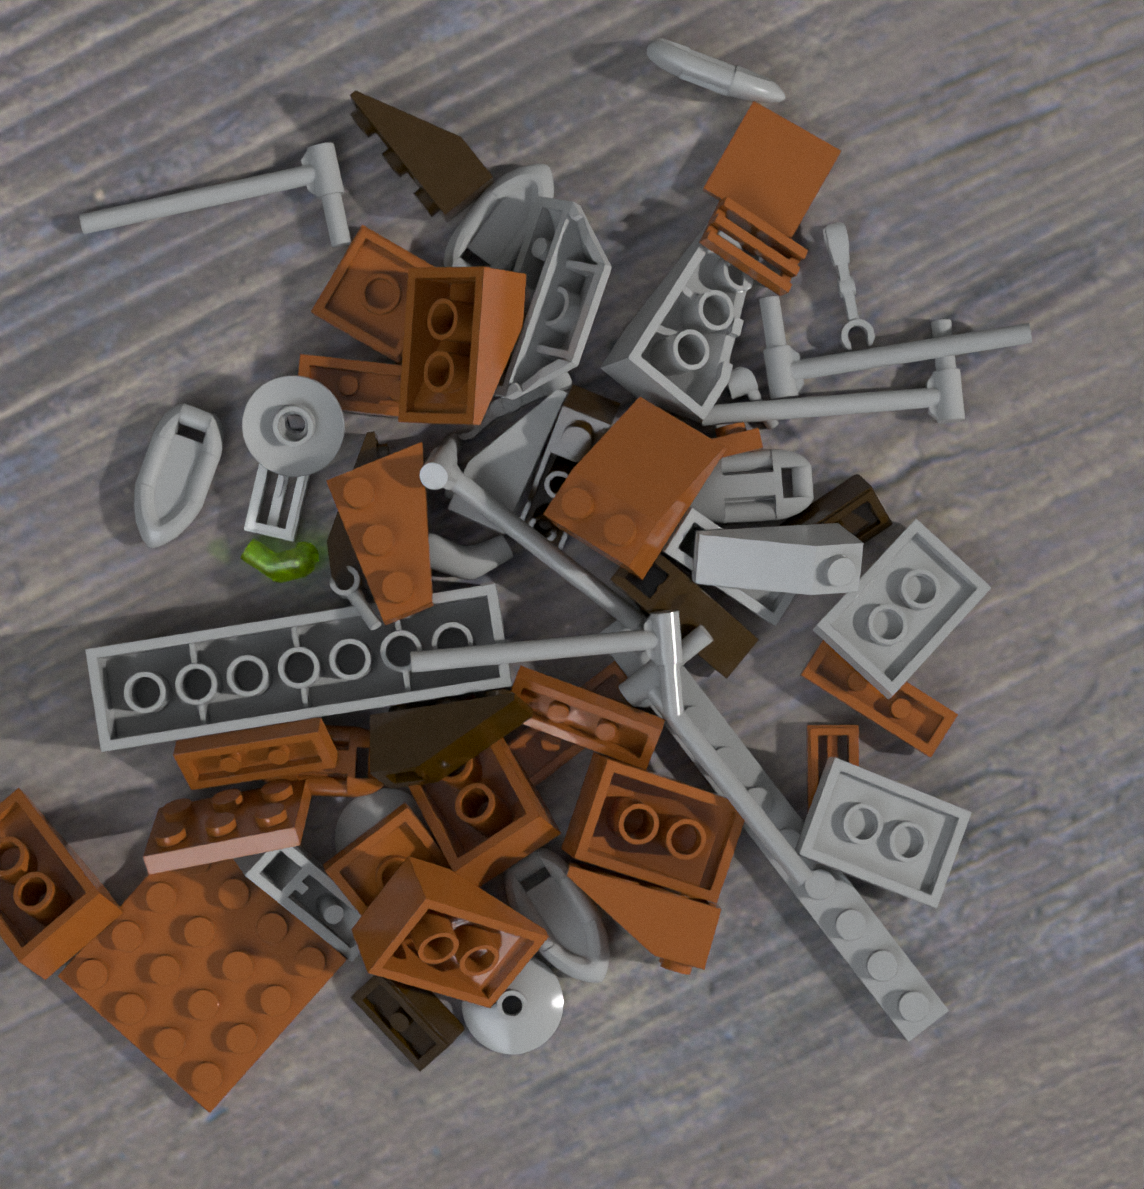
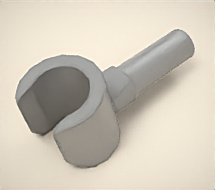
(743, 382)
(357, 599)

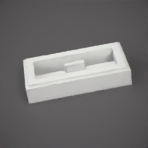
(295, 512)

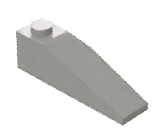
(684, 334)

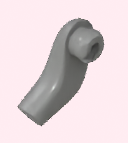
(467, 560)

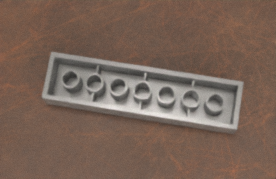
(287, 670)

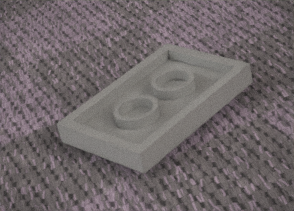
(902, 609)
(882, 832)

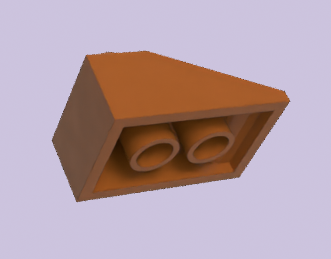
(457, 341)
(635, 486)
(486, 814)
(653, 828)
(46, 890)
(661, 919)
(445, 935)

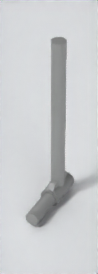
(318, 172)
(788, 371)
(941, 396)
(443, 472)
(659, 638)
(644, 690)

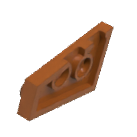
(388, 528)

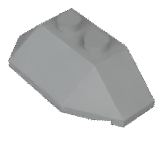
(562, 294)

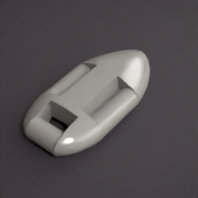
(713, 73)
(500, 219)
(176, 474)
(751, 489)
(574, 925)

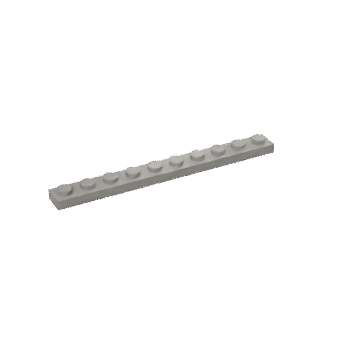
(828, 893)

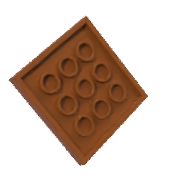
(202, 974)

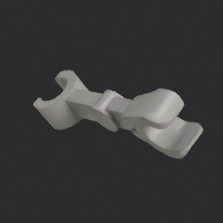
(837, 247)
(504, 406)

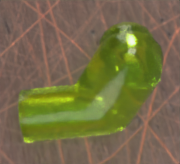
(284, 565)

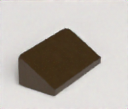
(850, 505)
(409, 1018)

